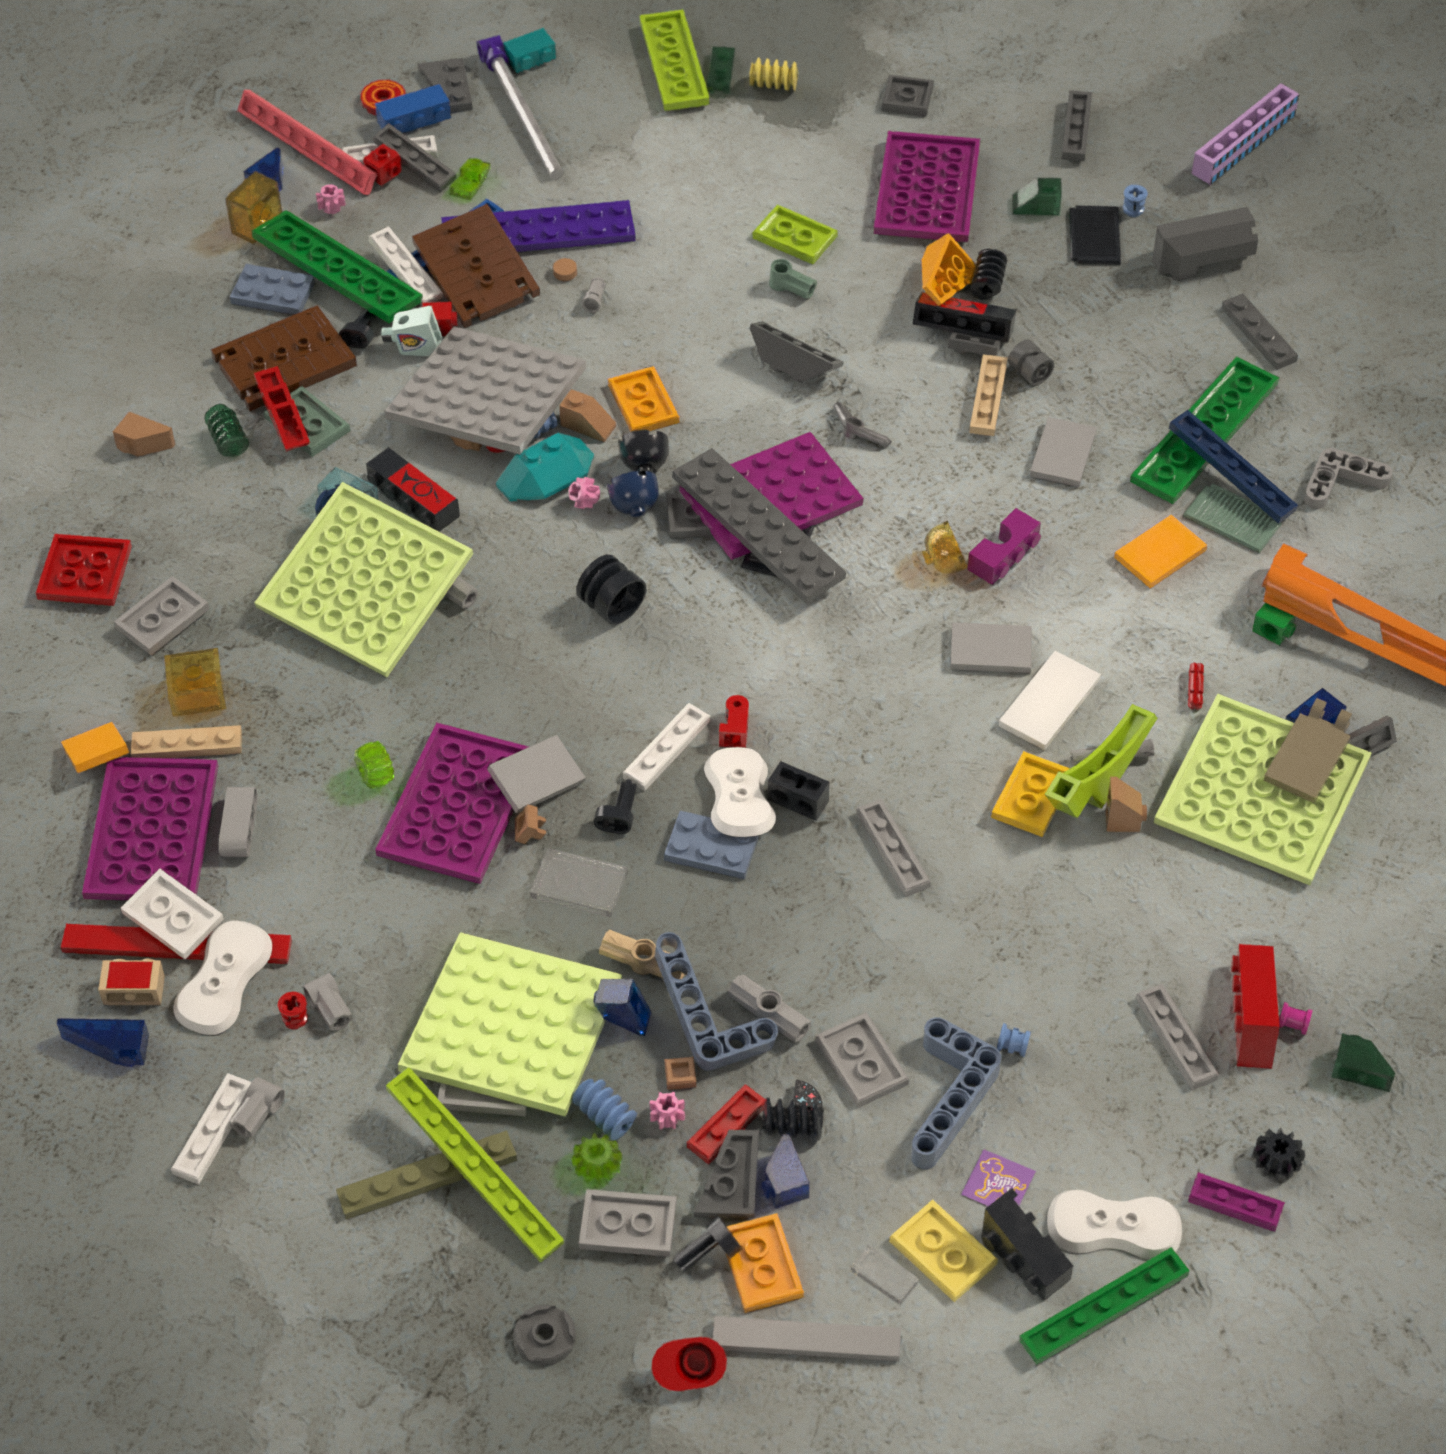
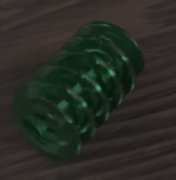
(226, 430)

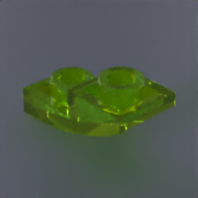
(471, 178)

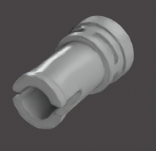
(592, 300)

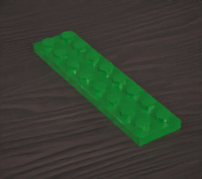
(337, 266)
(1224, 410)

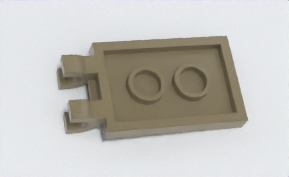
(1309, 753)

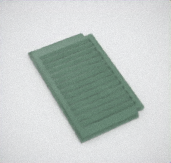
(1232, 517)

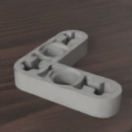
(1334, 469)

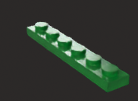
(1103, 1305)

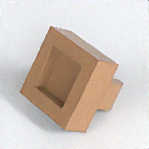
(527, 825)

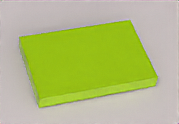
(795, 234)

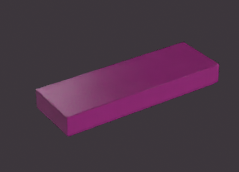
(1236, 1202)

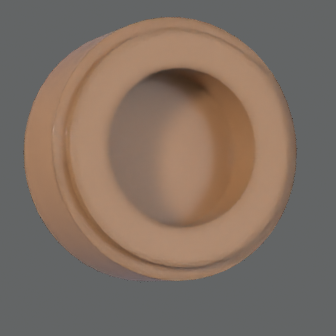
(565, 269)

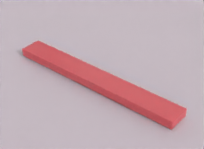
(307, 142)

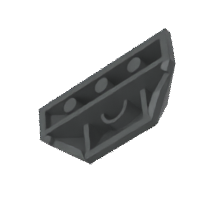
(790, 354)

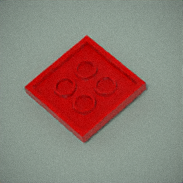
(84, 569)

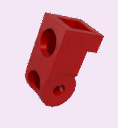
(737, 717)

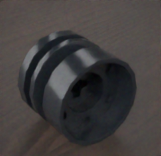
(611, 589)

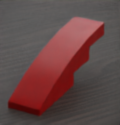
(281, 408)

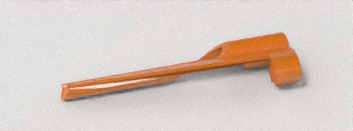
(1310, 598)

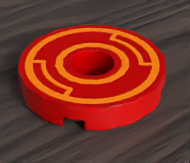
(379, 89)

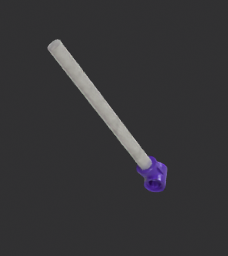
(493, 53)

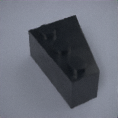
(1024, 1248)

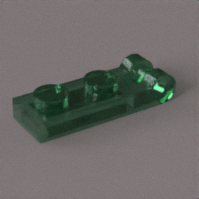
(721, 69)

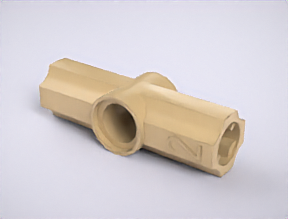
(627, 951)

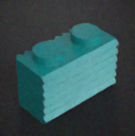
(530, 50)

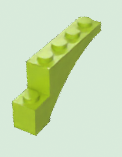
(1091, 777)

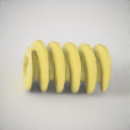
(773, 74)

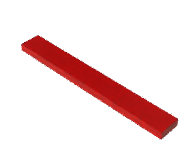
(140, 943)

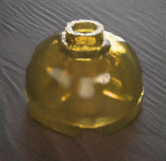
(943, 550)

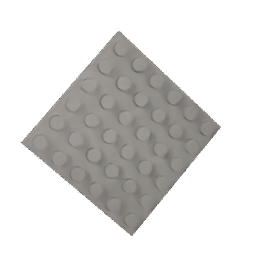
(486, 390)

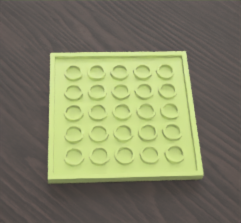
(364, 579)
(1228, 805)
(508, 1024)

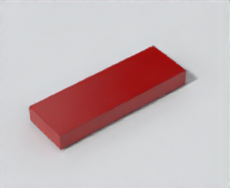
(732, 1116)

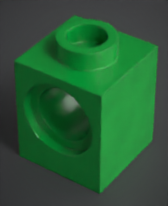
(1274, 624)

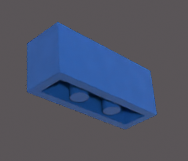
(414, 109)

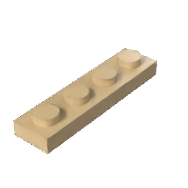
(988, 395)
(187, 742)

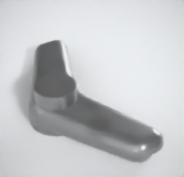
(855, 427)

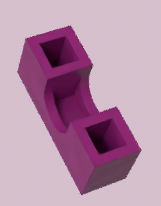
(993, 560)

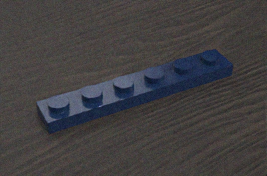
(1233, 466)

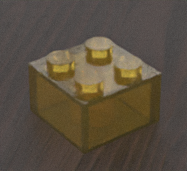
(252, 205)
(195, 682)

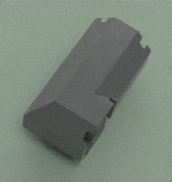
(1203, 240)

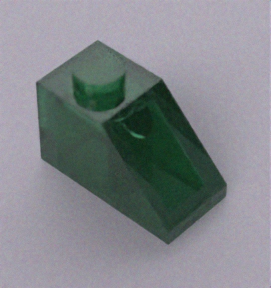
(1038, 198)
(1362, 1063)

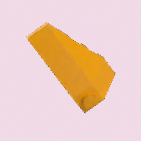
(945, 269)

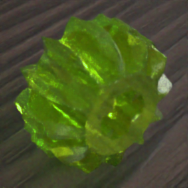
(374, 764)
(596, 1158)

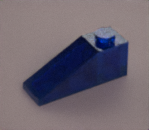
(115, 1040)

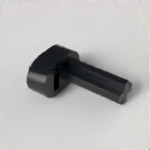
(358, 333)
(617, 818)
(716, 1235)

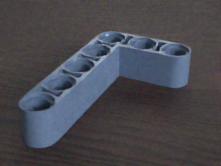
(700, 1013)
(959, 1093)

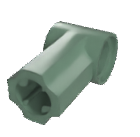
(784, 278)

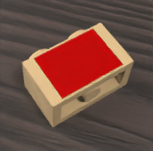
(131, 982)

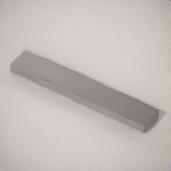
(807, 1338)

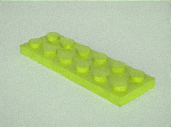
(674, 60)

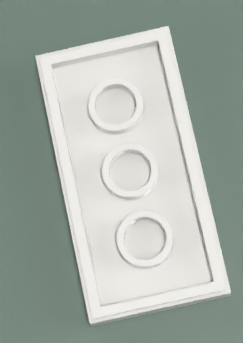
(1049, 700)

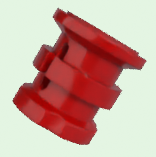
(288, 1008)

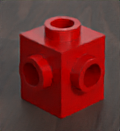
(383, 162)

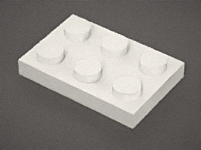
(172, 913)

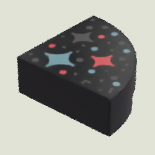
(807, 1093)

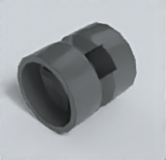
(1031, 362)

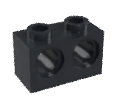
(798, 790)

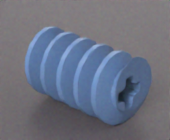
(604, 1108)

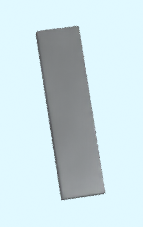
(893, 847)
(1177, 1037)

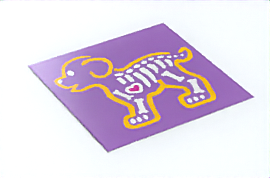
(994, 1177)

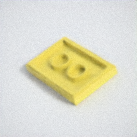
(943, 1250)

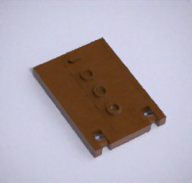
(475, 265)
(301, 346)

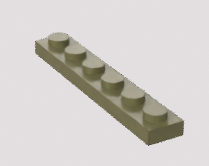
(415, 1178)

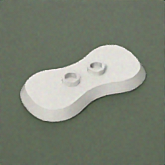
(739, 790)
(214, 996)
(1090, 1223)

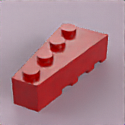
(1255, 1005)

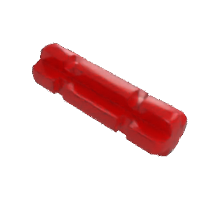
(1196, 686)

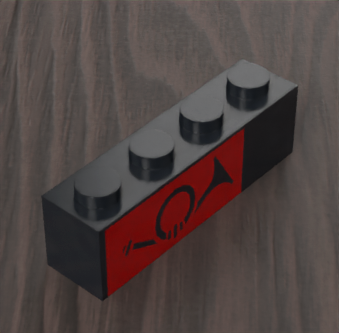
(965, 317)
(412, 490)

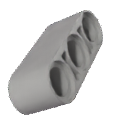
(238, 822)

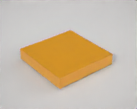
(95, 747)

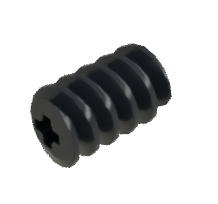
(988, 273)
(792, 1118)

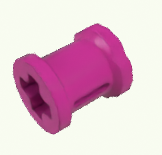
(1295, 1018)

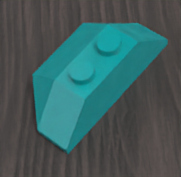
(545, 468)

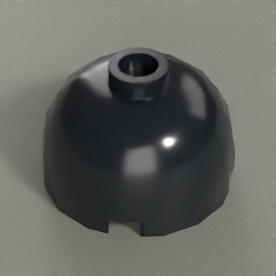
(643, 451)

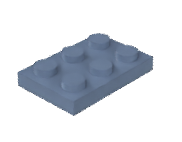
(272, 289)
(701, 846)

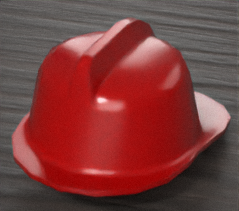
(689, 1363)

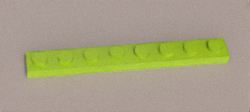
(475, 1164)

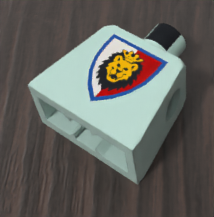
(414, 332)

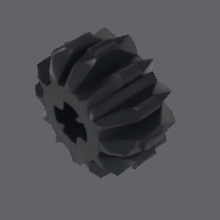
(1278, 1154)

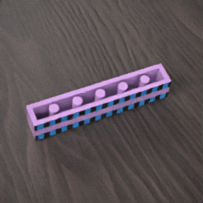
(1245, 134)

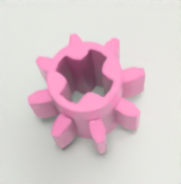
(330, 199)
(584, 493)
(667, 1110)

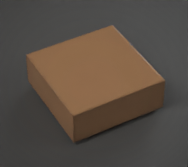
(680, 1073)

